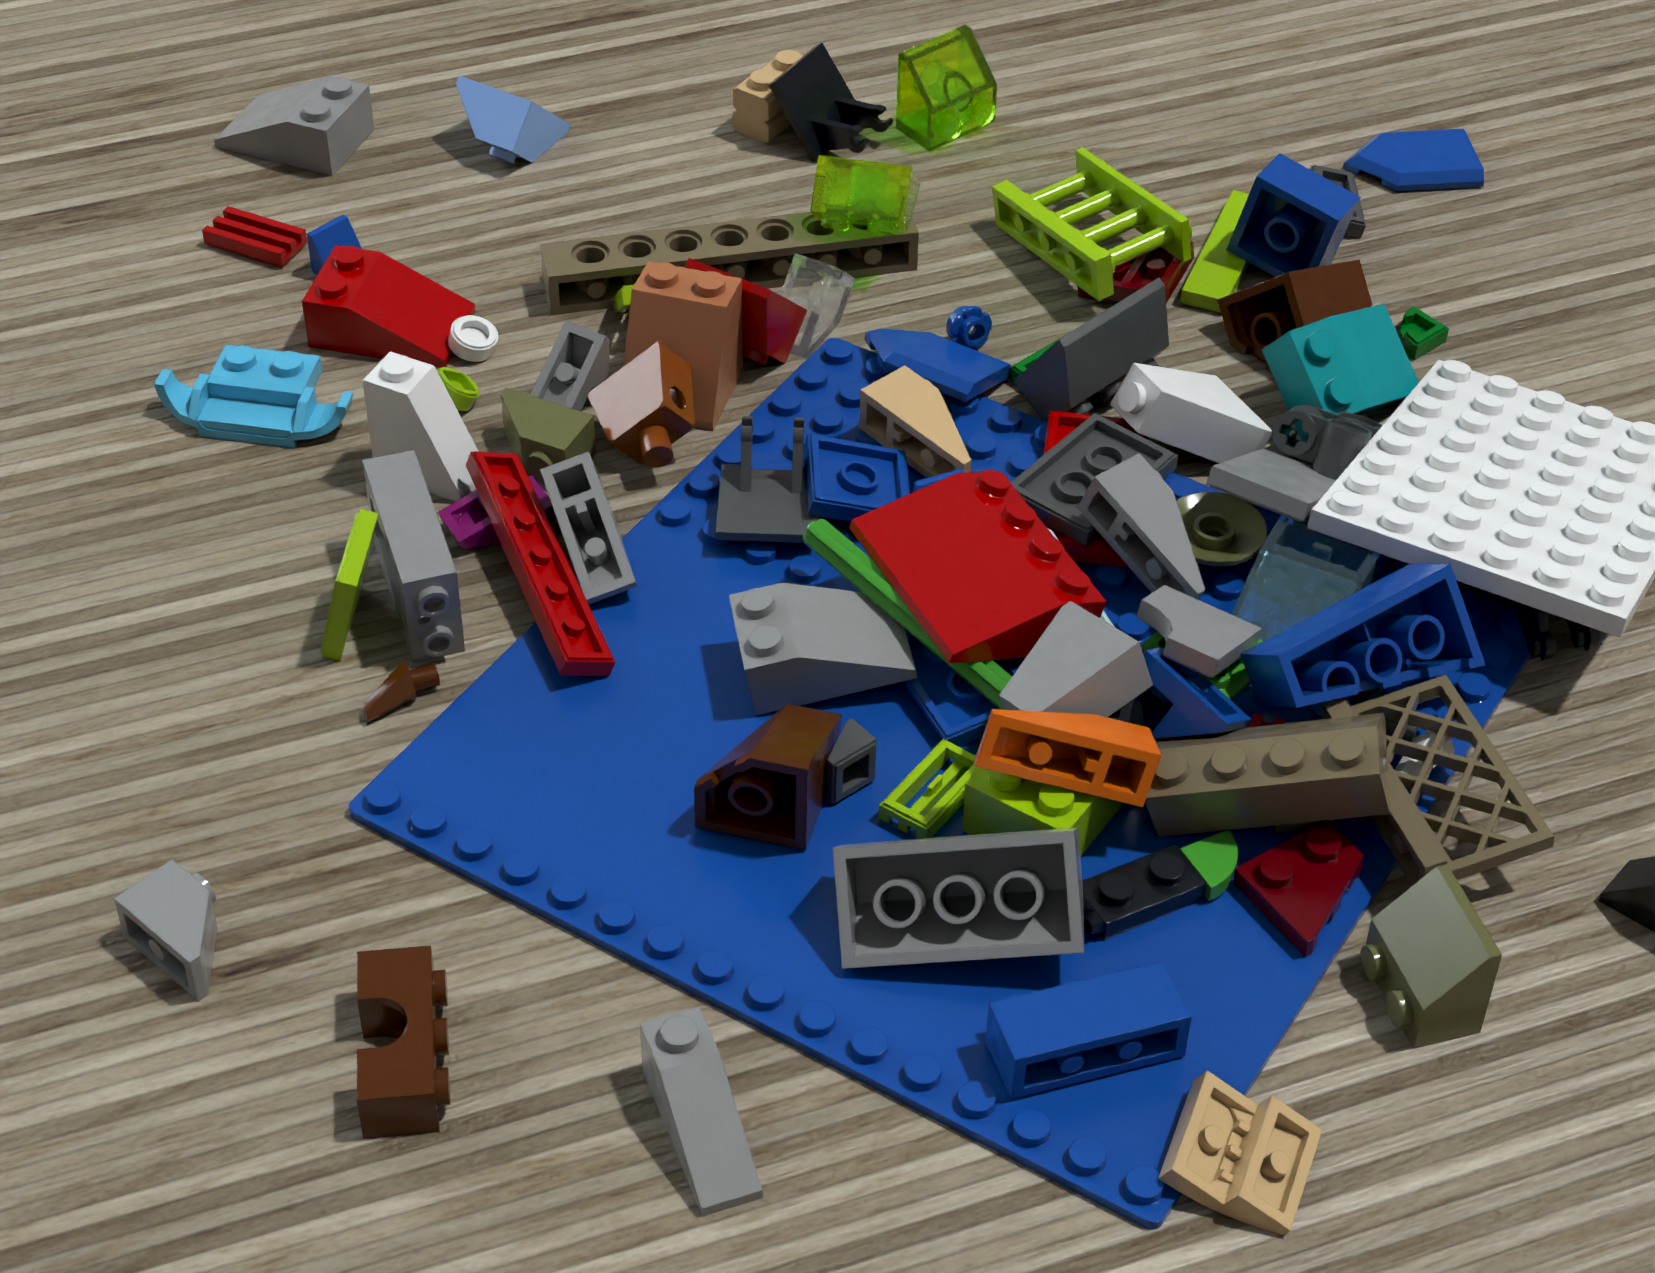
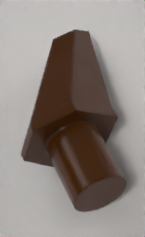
(399, 690)

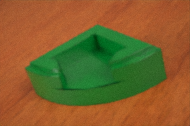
(1421, 333)

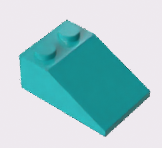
(1342, 364)

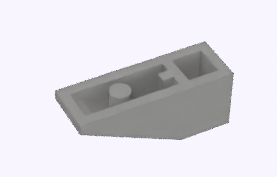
(1143, 525)
(588, 527)
(699, 1110)

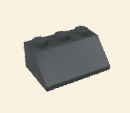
(1098, 354)

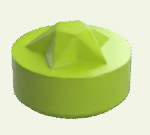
(460, 388)

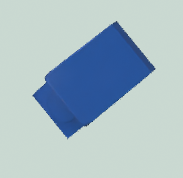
(1196, 702)

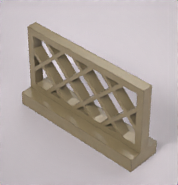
(1408, 829)

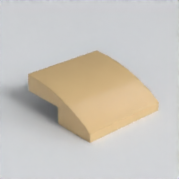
(1241, 1155)

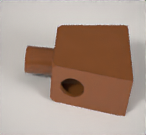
(647, 405)

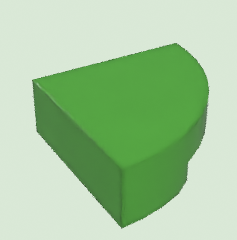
(1214, 860)

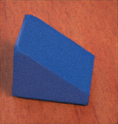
(324, 238)

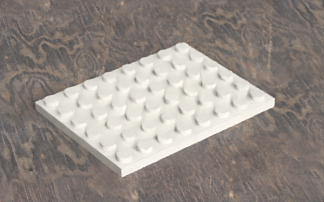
(1509, 492)

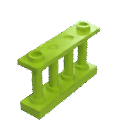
(1076, 251)

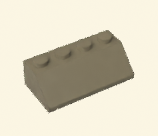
(1271, 776)

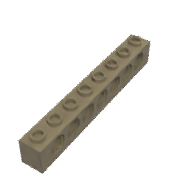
(760, 250)

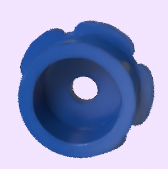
(962, 320)

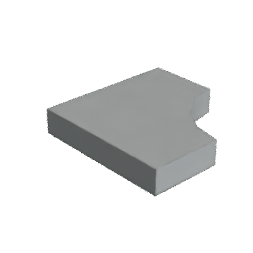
(1196, 631)

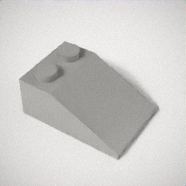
(304, 125)
(816, 644)

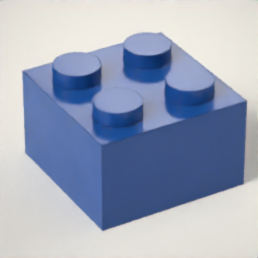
(1292, 219)

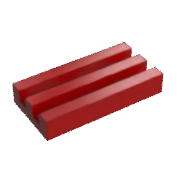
(255, 236)

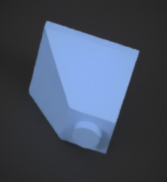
(509, 122)

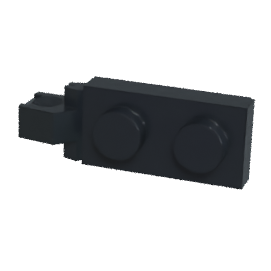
(1140, 892)

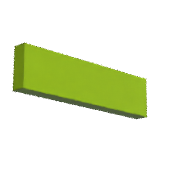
(1216, 269)

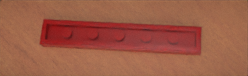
(540, 565)

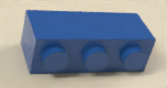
(1087, 1029)

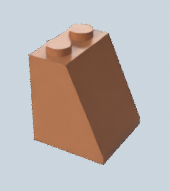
(698, 320)

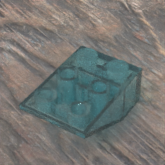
(1300, 576)

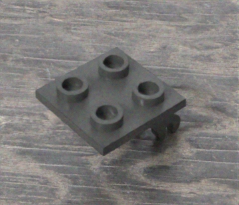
(763, 502)

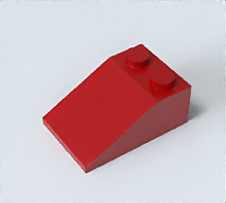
(378, 306)

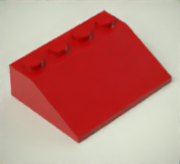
(975, 566)

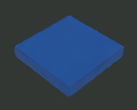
(851, 477)

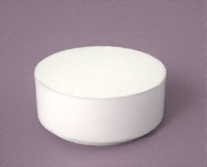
(473, 338)

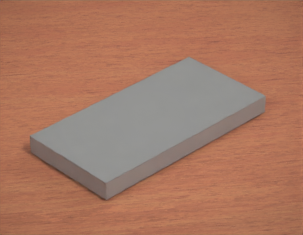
(1272, 482)

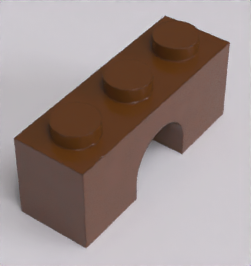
(401, 1081)

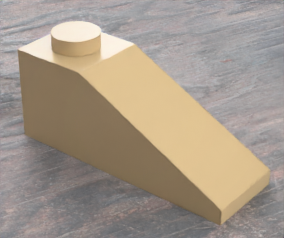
(912, 416)

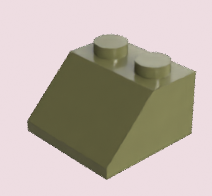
(1432, 960)

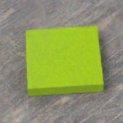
(349, 584)

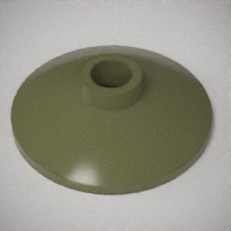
(1222, 528)

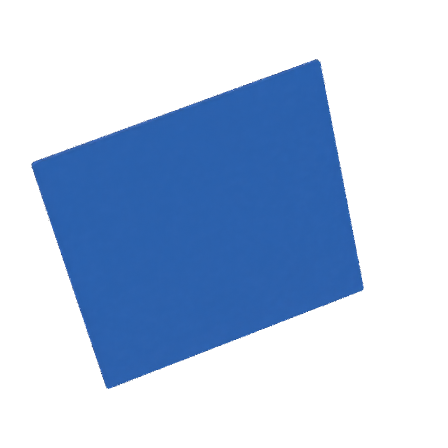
(586, 816)

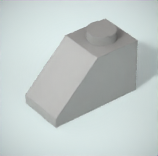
(173, 924)

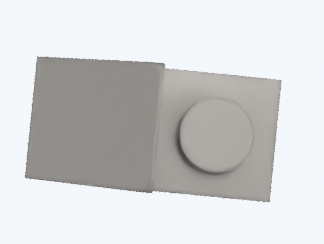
(573, 366)

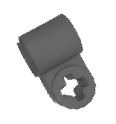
(1331, 439)

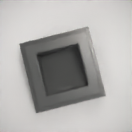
(850, 761)

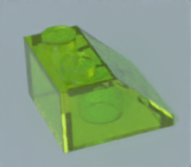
(944, 89)
(864, 194)

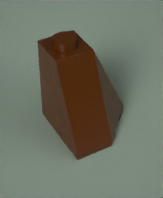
(1291, 301)
(772, 780)

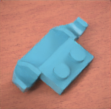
(255, 398)

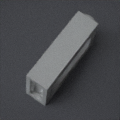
(414, 556)

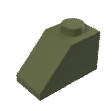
(545, 431)

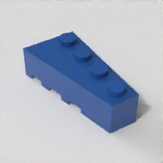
(1384, 633)

